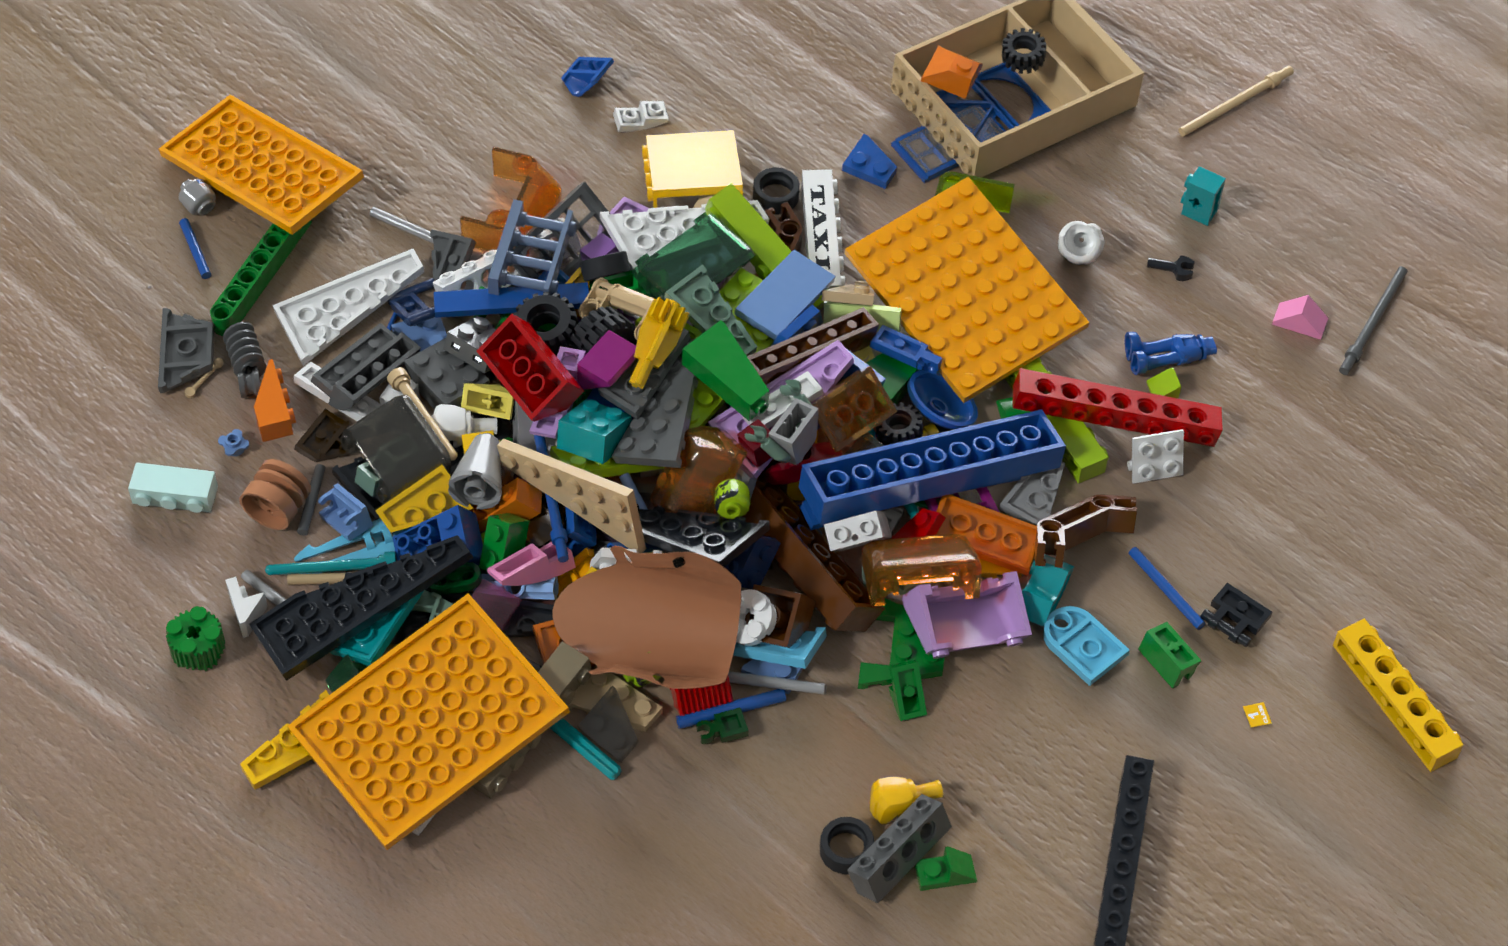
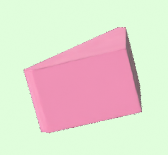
(1301, 316)

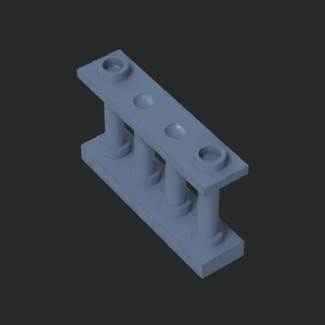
(512, 237)

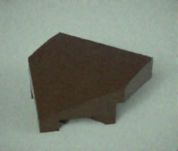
(323, 438)

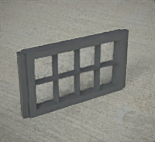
(586, 213)

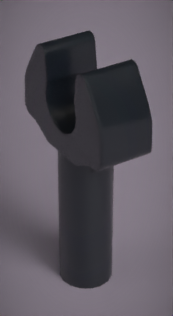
(1175, 267)

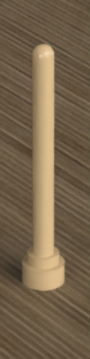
(400, 381)

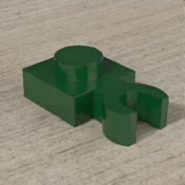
(726, 725)

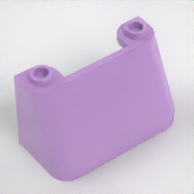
(953, 623)

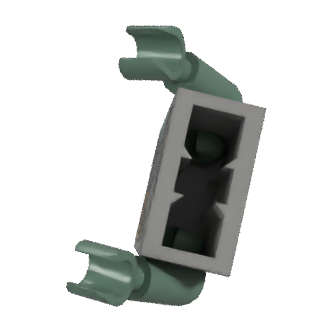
(793, 431)

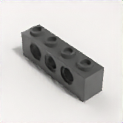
(899, 848)

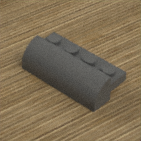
(363, 366)

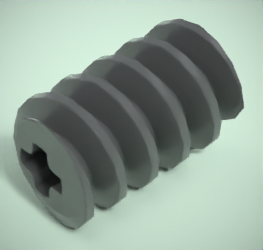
(244, 349)

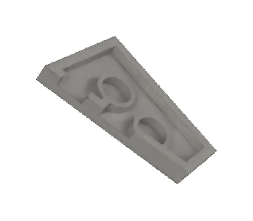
(1033, 496)

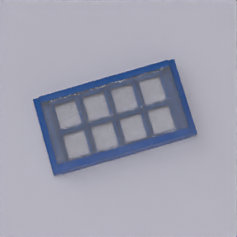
(928, 156)

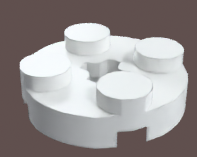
(763, 621)

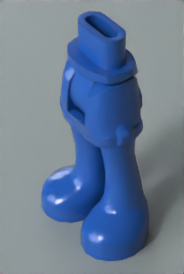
(1182, 349)

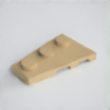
(859, 293)

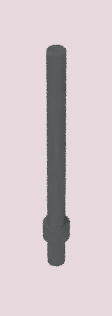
(1355, 351)

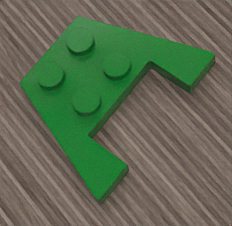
(904, 648)

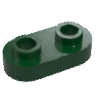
(457, 580)

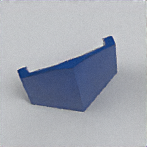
(585, 74)

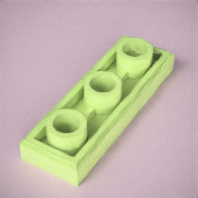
(882, 314)

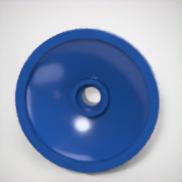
(939, 402)

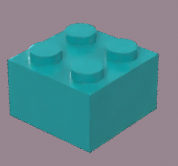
(592, 430)

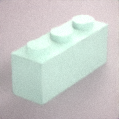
(173, 487)

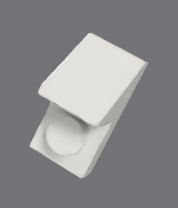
(245, 608)

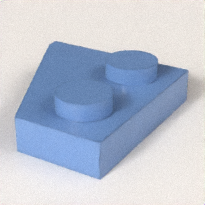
(424, 334)

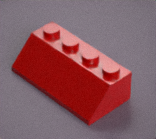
(529, 369)

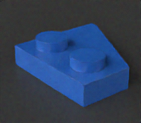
(870, 163)

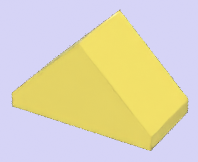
(488, 400)

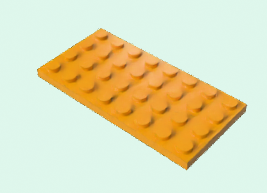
(261, 164)

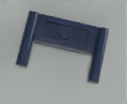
(410, 307)

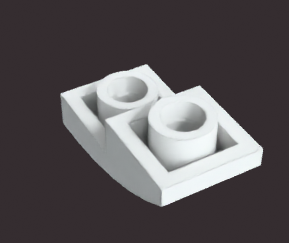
(646, 116)

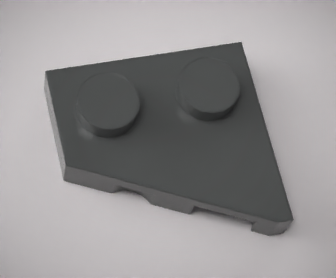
(449, 252)

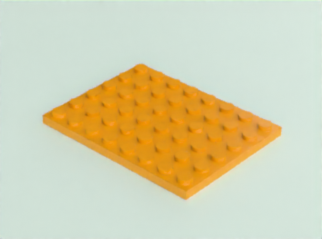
(967, 288)
(428, 720)

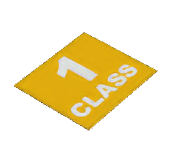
(1257, 714)

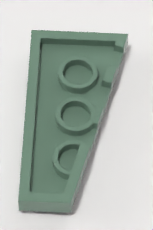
(707, 307)

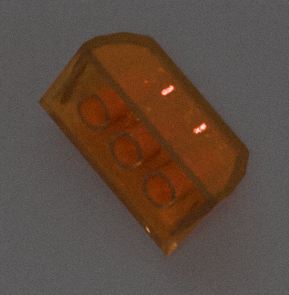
(706, 461)

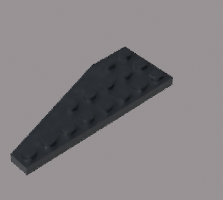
(322, 620)

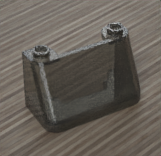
(396, 445)

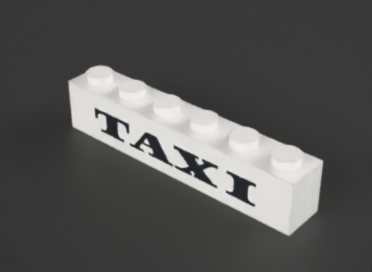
(821, 223)

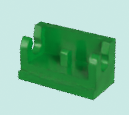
(1169, 654)

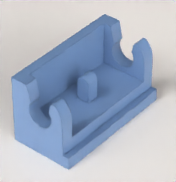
(345, 513)

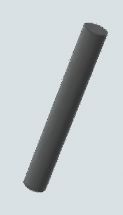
(311, 500)

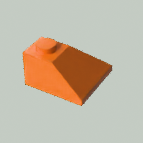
(951, 72)

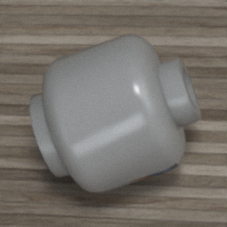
(197, 197)

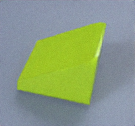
(1165, 384)

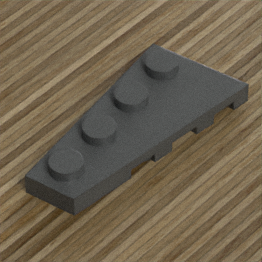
(633, 399)

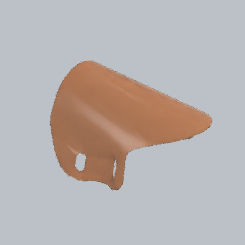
(648, 605)

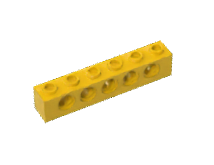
(1432, 751)

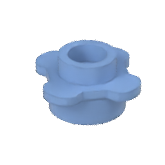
(236, 448)

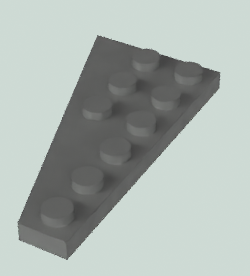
(660, 429)

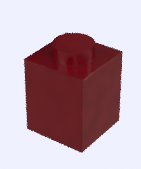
(755, 452)

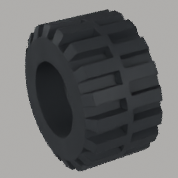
(546, 310)
(597, 324)

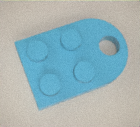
(1083, 644)

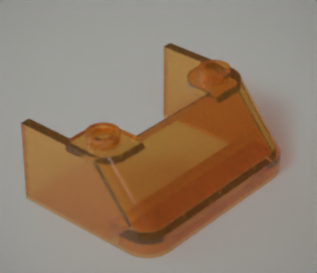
(539, 196)

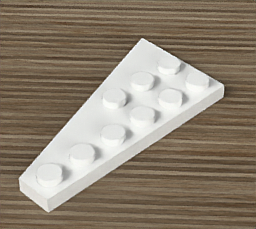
(652, 230)

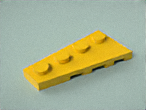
(277, 756)

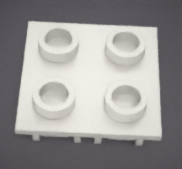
(1157, 456)

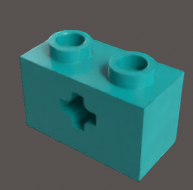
(1202, 195)

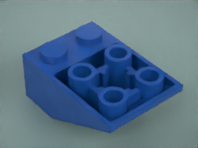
(441, 527)

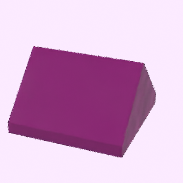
(605, 361)

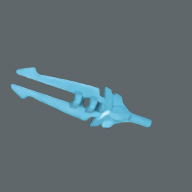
(371, 551)

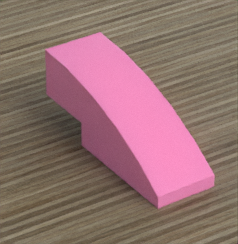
(530, 566)

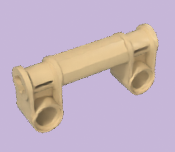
(616, 297)

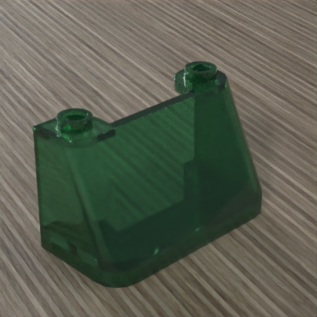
(705, 243)

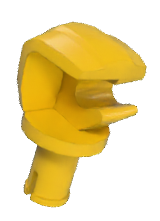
(895, 794)

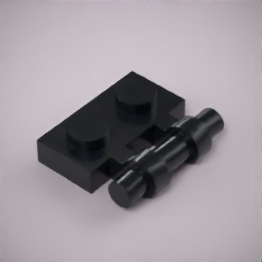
(1239, 608)

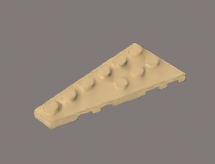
(592, 497)

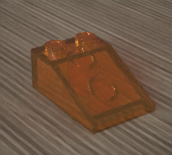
(853, 408)

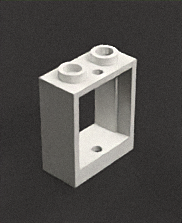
(857, 531)

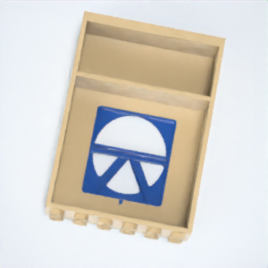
(1077, 87)

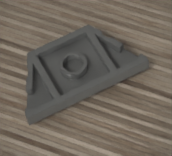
(184, 349)

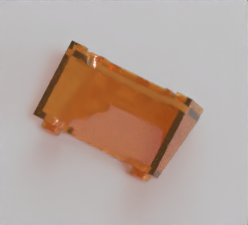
(920, 561)

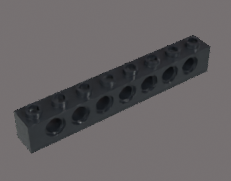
(1124, 852)

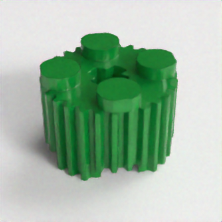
(195, 639)

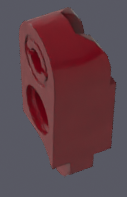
(785, 473)

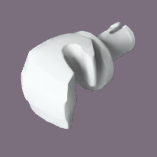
(457, 421)

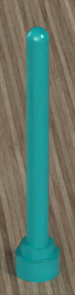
(328, 566)

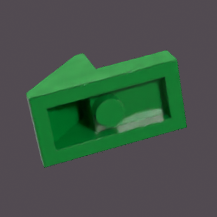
(907, 690)
(946, 871)

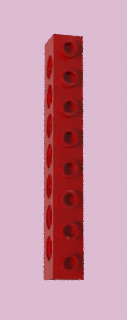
(1116, 406)

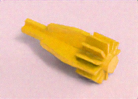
(657, 337)

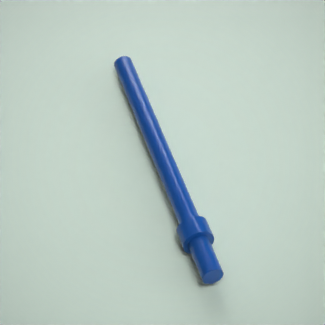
(558, 533)

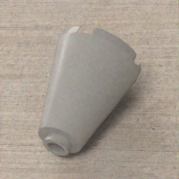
(478, 474)

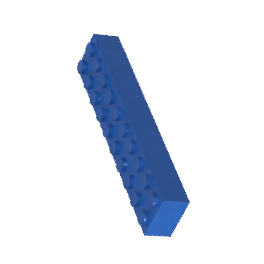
(931, 466)

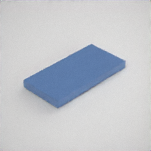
(784, 294)

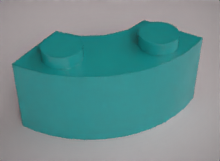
(1045, 589)

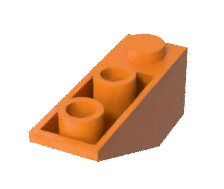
(271, 408)
(517, 498)

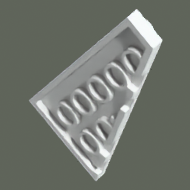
(331, 310)

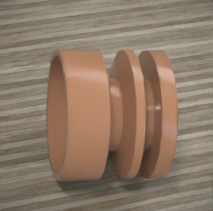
(275, 494)

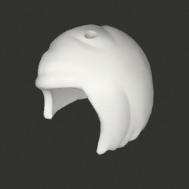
(1077, 251)

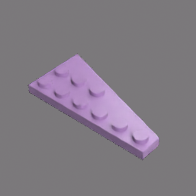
(824, 366)

